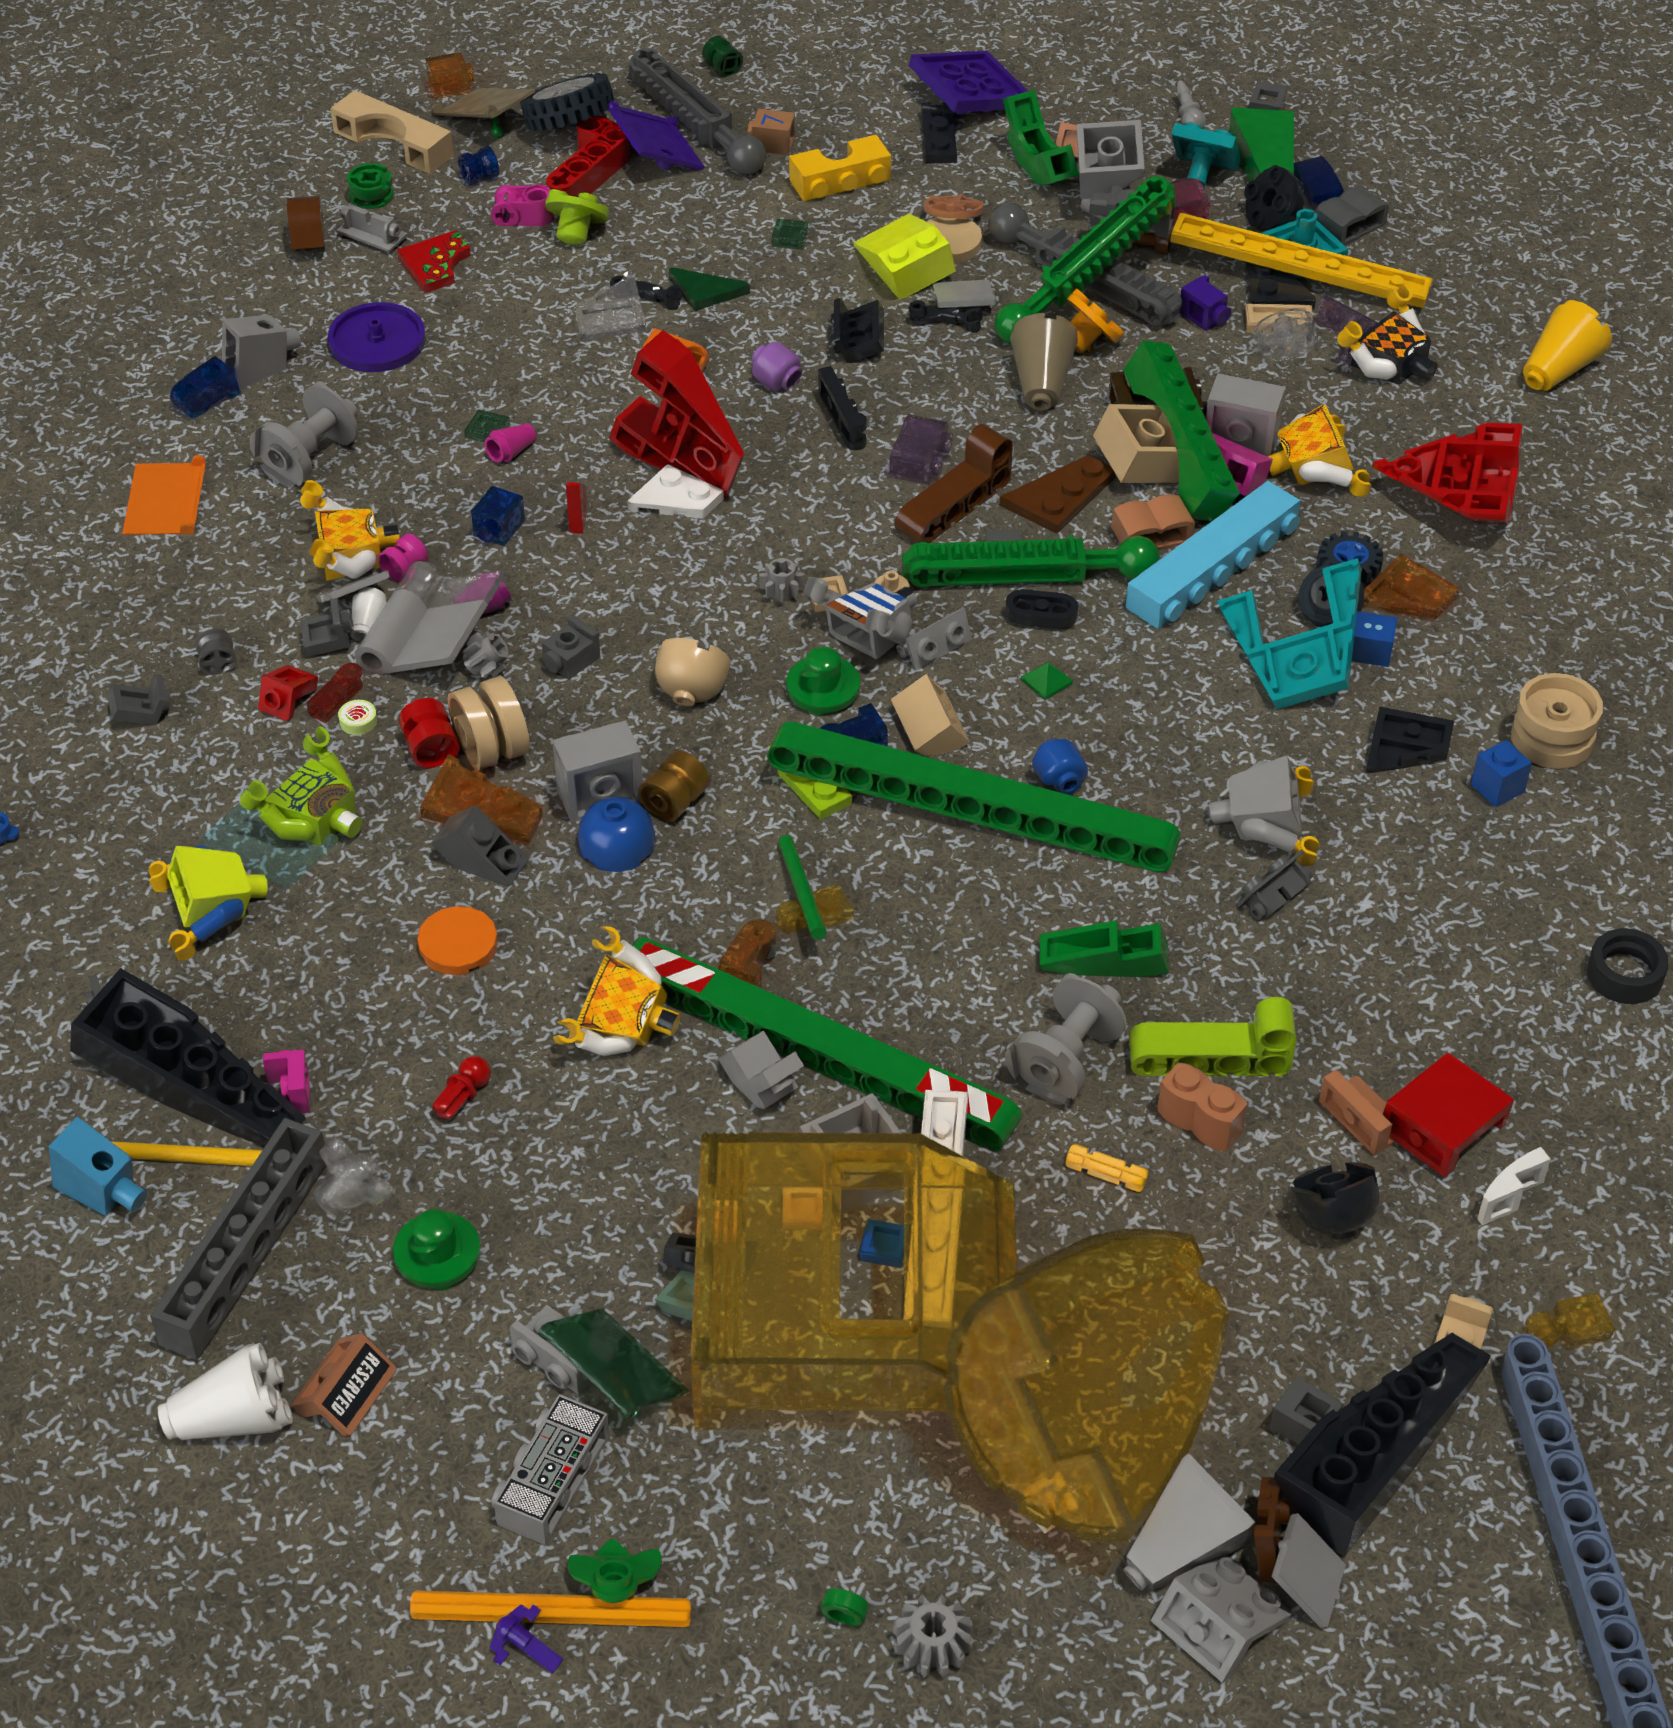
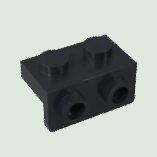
(858, 331)

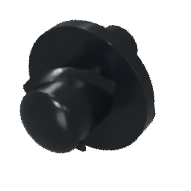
(1272, 198)

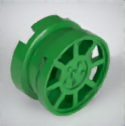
(370, 183)

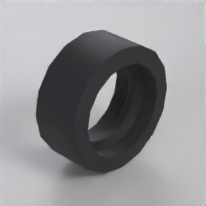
(1622, 988)

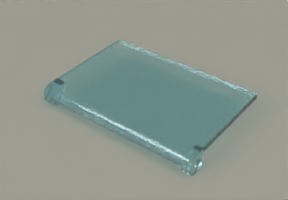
(262, 849)

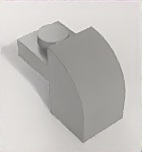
(760, 1071)

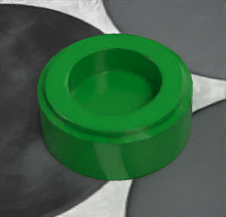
(844, 1607)

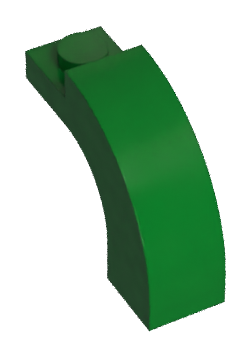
(1032, 144)

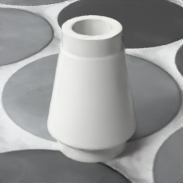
(365, 609)

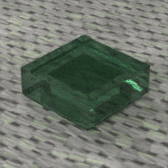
(790, 234)
(484, 423)

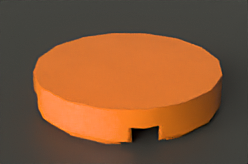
(457, 940)

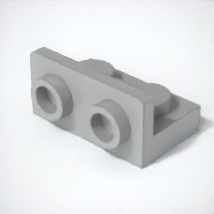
(533, 1349)

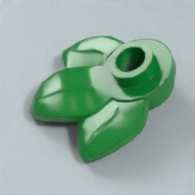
(614, 1571)

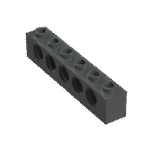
(239, 1239)

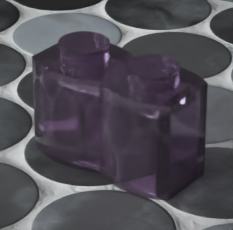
(920, 449)

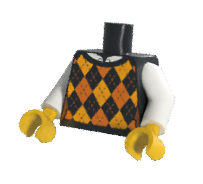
(1393, 346)

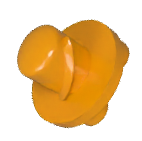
(1091, 322)

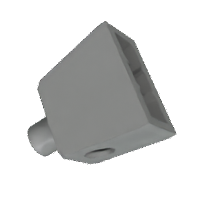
(256, 347)

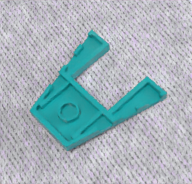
(1307, 662)

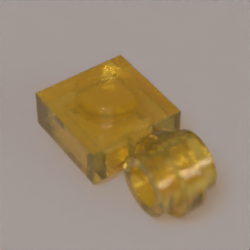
(831, 904)
(1580, 1318)

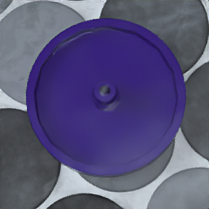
(376, 337)

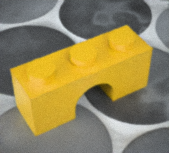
(819, 176)

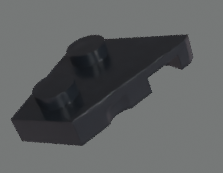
(1407, 740)

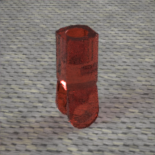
(336, 693)

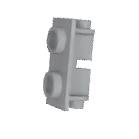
(377, 231)
(936, 639)

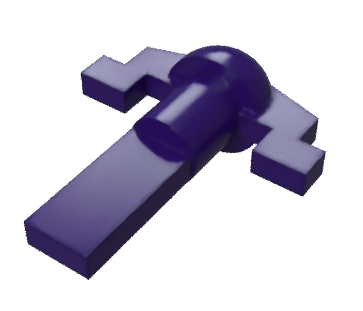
(509, 1629)

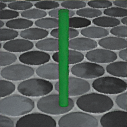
(802, 887)

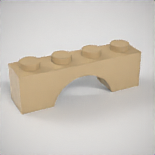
(365, 118)

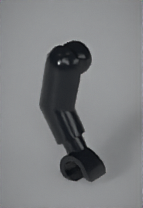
(655, 292)
(927, 314)

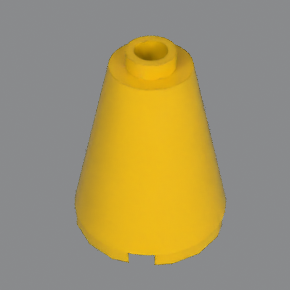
(1566, 345)

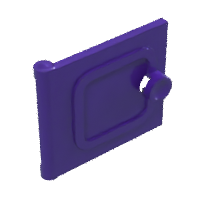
(654, 137)

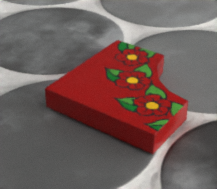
(434, 260)

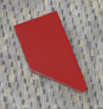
(576, 506)

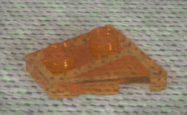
(1410, 590)

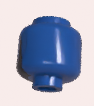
(1059, 766)

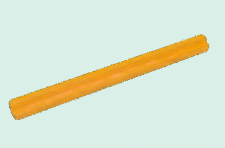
(554, 1608)

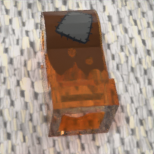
(750, 951)

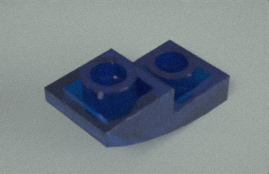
(1318, 179)

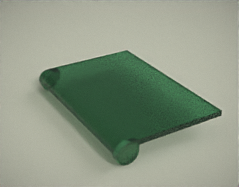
(613, 1360)

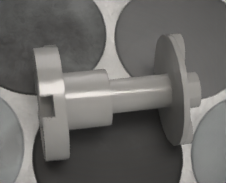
(288, 449)
(1051, 1059)

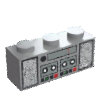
(550, 1469)

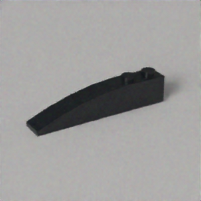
(175, 1060)
(1369, 1448)

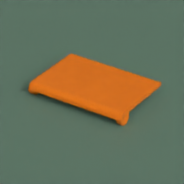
(164, 498)

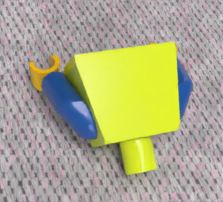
(208, 891)

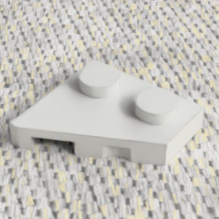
(677, 493)

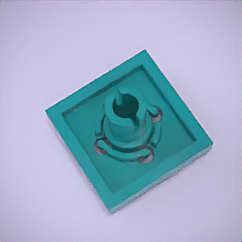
(1205, 149)
(1309, 232)

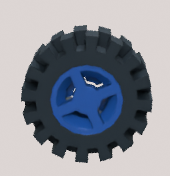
(1345, 548)

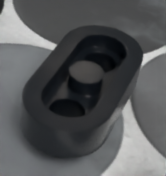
(1041, 608)

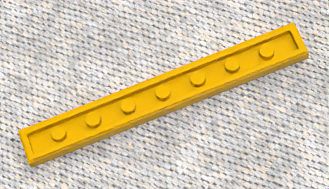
(1297, 258)

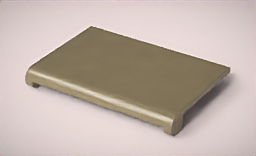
(483, 103)

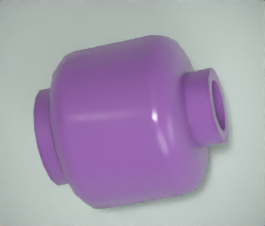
(776, 366)

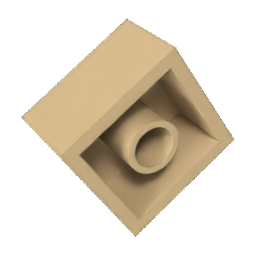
(1138, 444)

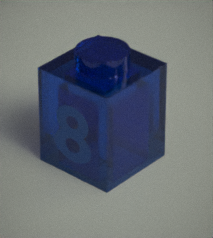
(497, 516)

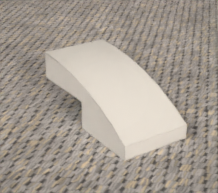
(1507, 1189)

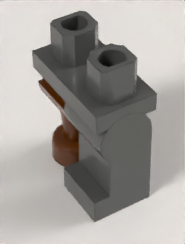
(1102, 203)

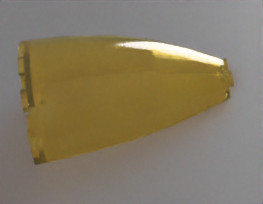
(1088, 1378)

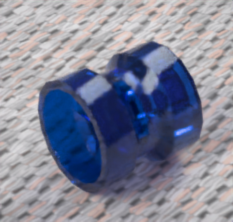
(478, 165)

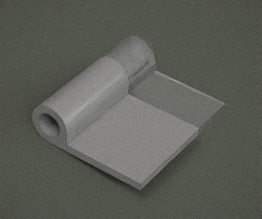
(426, 620)

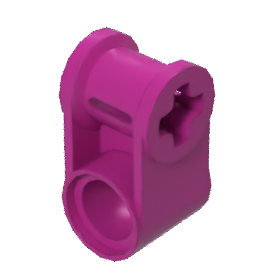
(524, 204)

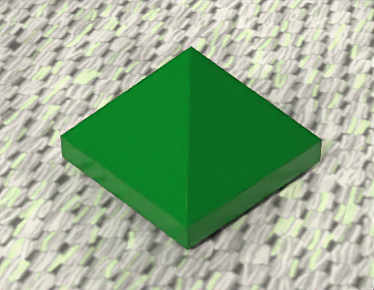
(1047, 680)

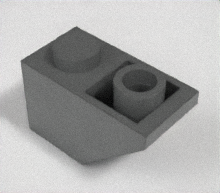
(479, 847)

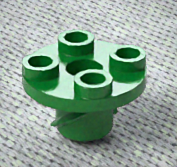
(823, 682)
(436, 1249)

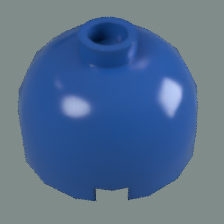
(616, 834)

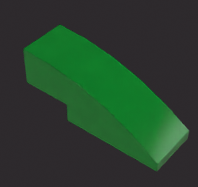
(1106, 951)

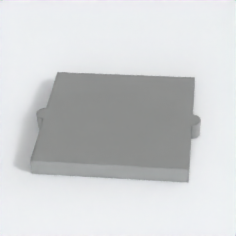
(963, 293)
(351, 587)
(1308, 1570)

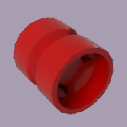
(428, 732)

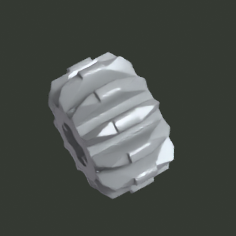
(933, 1650)

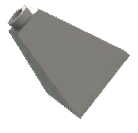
(1186, 1528)

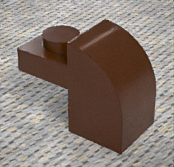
(305, 222)

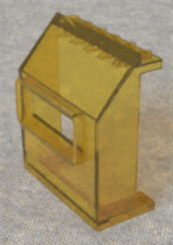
(771, 1270)

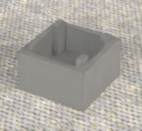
(1246, 412)
(597, 767)
(857, 1117)

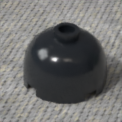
(1337, 1200)

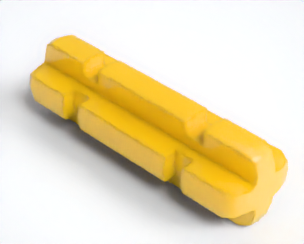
(1106, 1167)

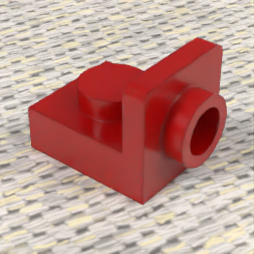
(282, 688)

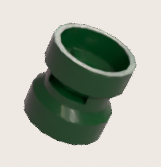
(722, 56)

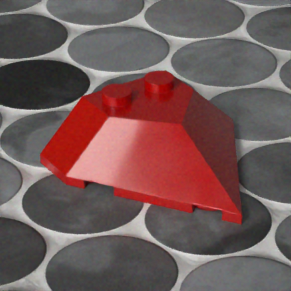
(1467, 473)

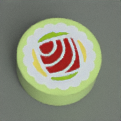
(357, 717)

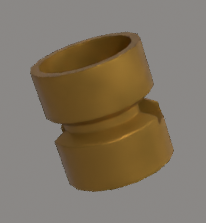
(674, 786)

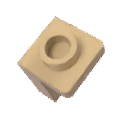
(1466, 1319)

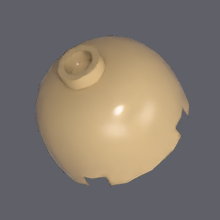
(690, 672)

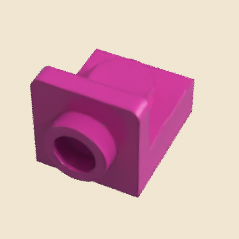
(292, 1073)

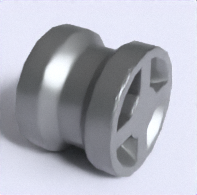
(215, 651)

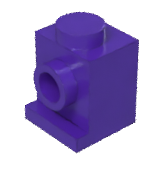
(1204, 303)

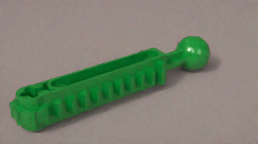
(1093, 251)
(1021, 561)

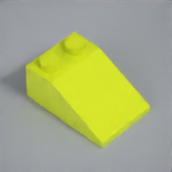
(907, 254)

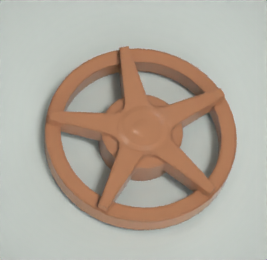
(953, 206)

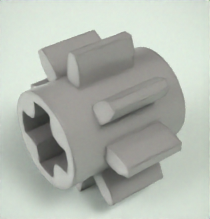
(781, 580)
(485, 654)

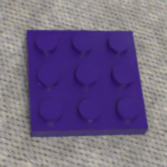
(966, 79)

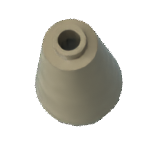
(1043, 357)

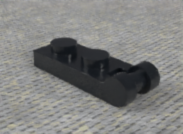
(938, 133)
(842, 409)

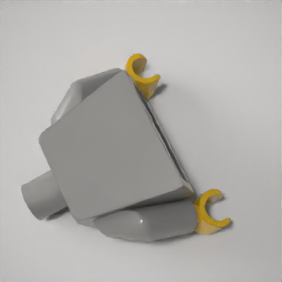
(1267, 806)

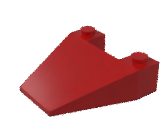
(688, 425)

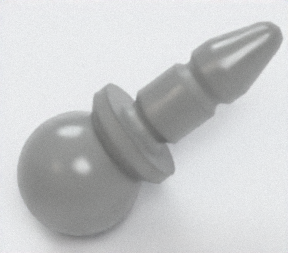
(1189, 110)

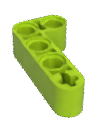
(1219, 1047)

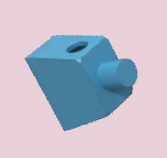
(93, 1170)

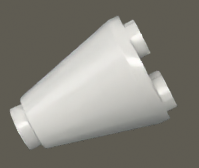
(229, 1399)

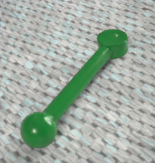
(497, 131)

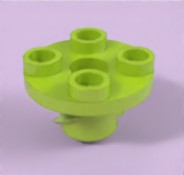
(575, 215)

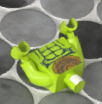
(311, 801)

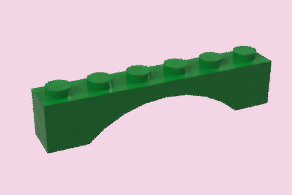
(1203, 474)

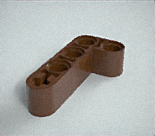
(957, 492)

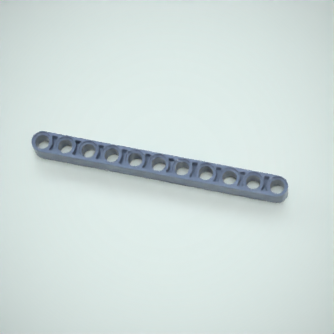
(1581, 1539)

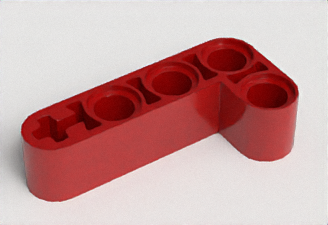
(600, 155)

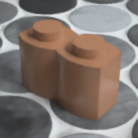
(1160, 519)
(1207, 1108)

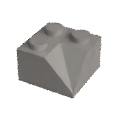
(1109, 155)

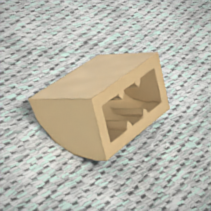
(929, 718)

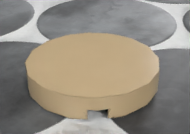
(962, 234)

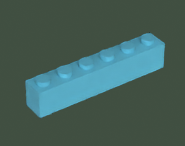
(1213, 555)

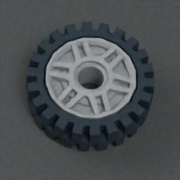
(567, 102)

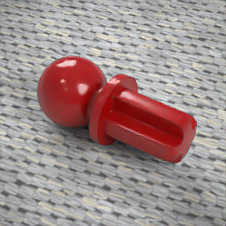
(472, 1074)

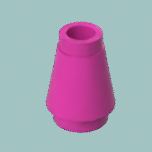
(509, 442)

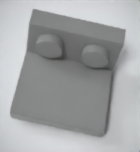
(1218, 1614)

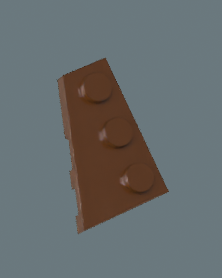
(1060, 494)

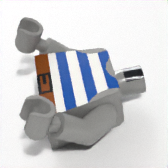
(866, 618)

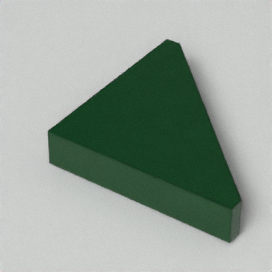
(707, 290)

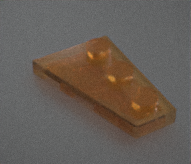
(460, 789)

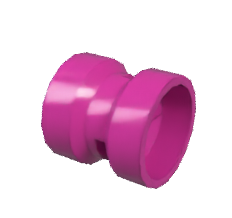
(399, 558)

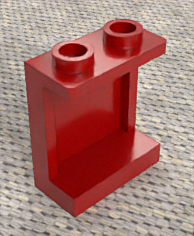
(1445, 1112)

